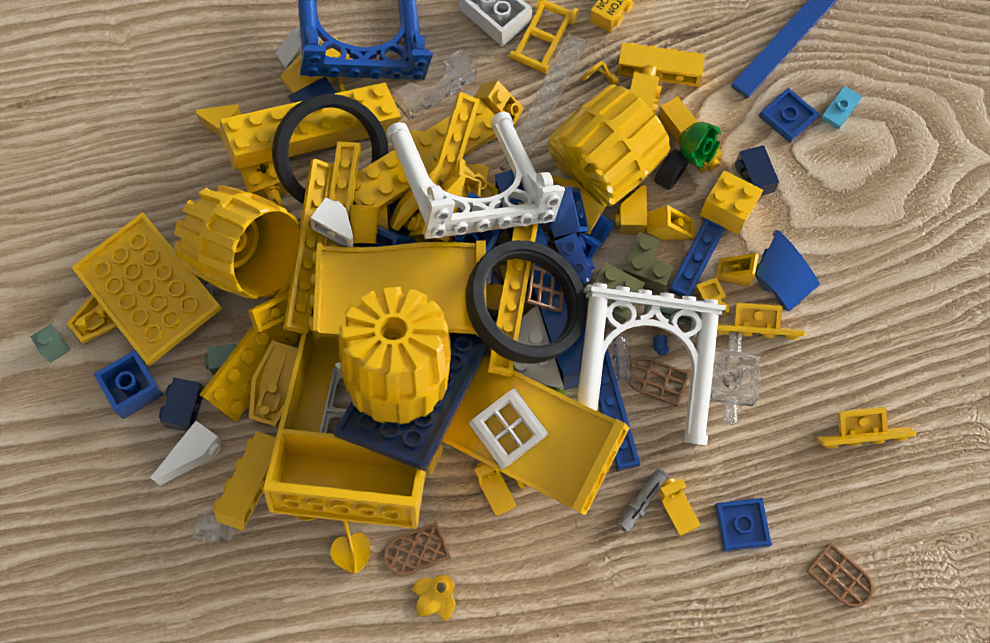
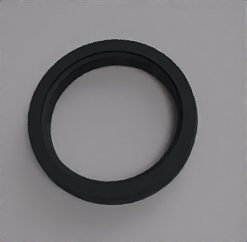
(306, 107)
(559, 269)

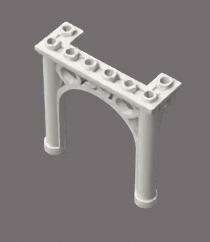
(437, 205)
(703, 326)

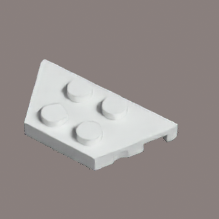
(534, 333)

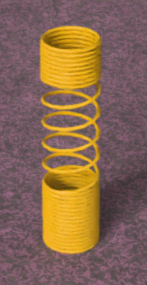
(364, 223)

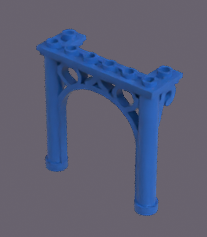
(315, 62)

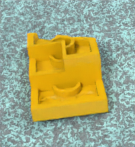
(474, 182)

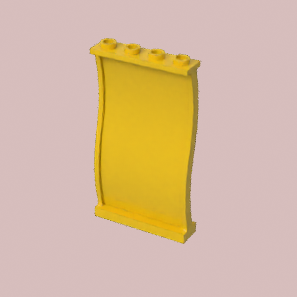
(428, 267)
(564, 464)

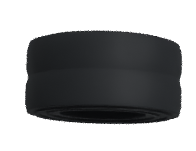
(671, 169)

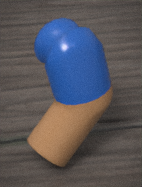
(660, 342)

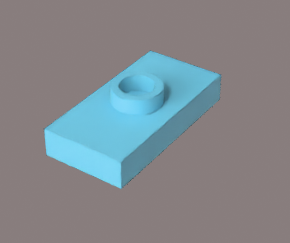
(841, 107)

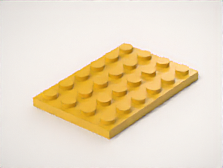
(146, 288)

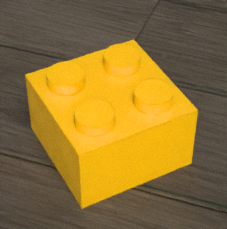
(731, 202)

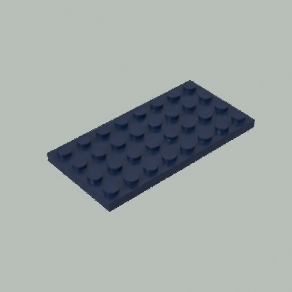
(419, 440)

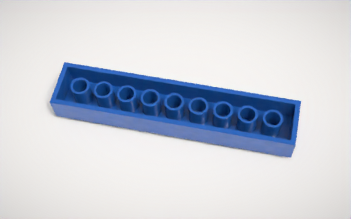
(570, 361)

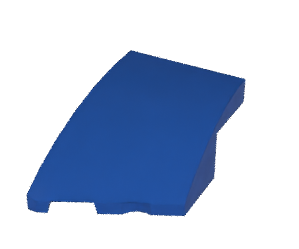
(785, 272)

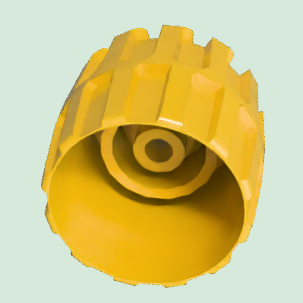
(610, 144)
(237, 241)
(395, 355)

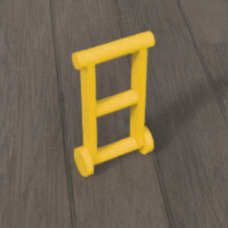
(541, 5)

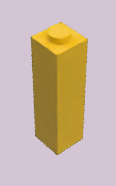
(677, 119)

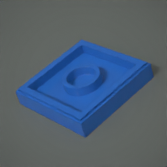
(789, 115)
(743, 524)

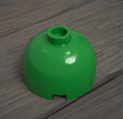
(699, 143)

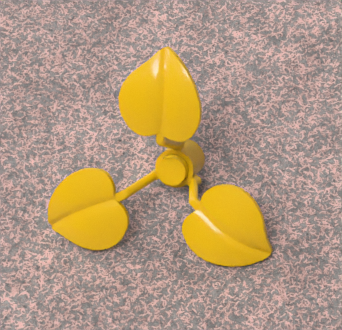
(350, 551)

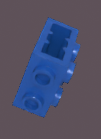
(572, 251)

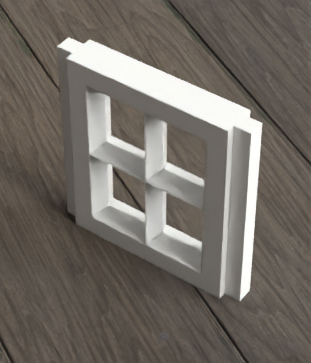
(491, 442)

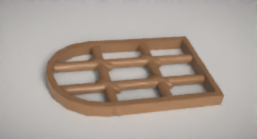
(540, 289)
(662, 388)
(855, 580)

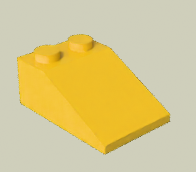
(417, 224)

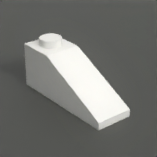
(191, 451)

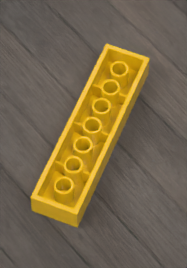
(251, 135)

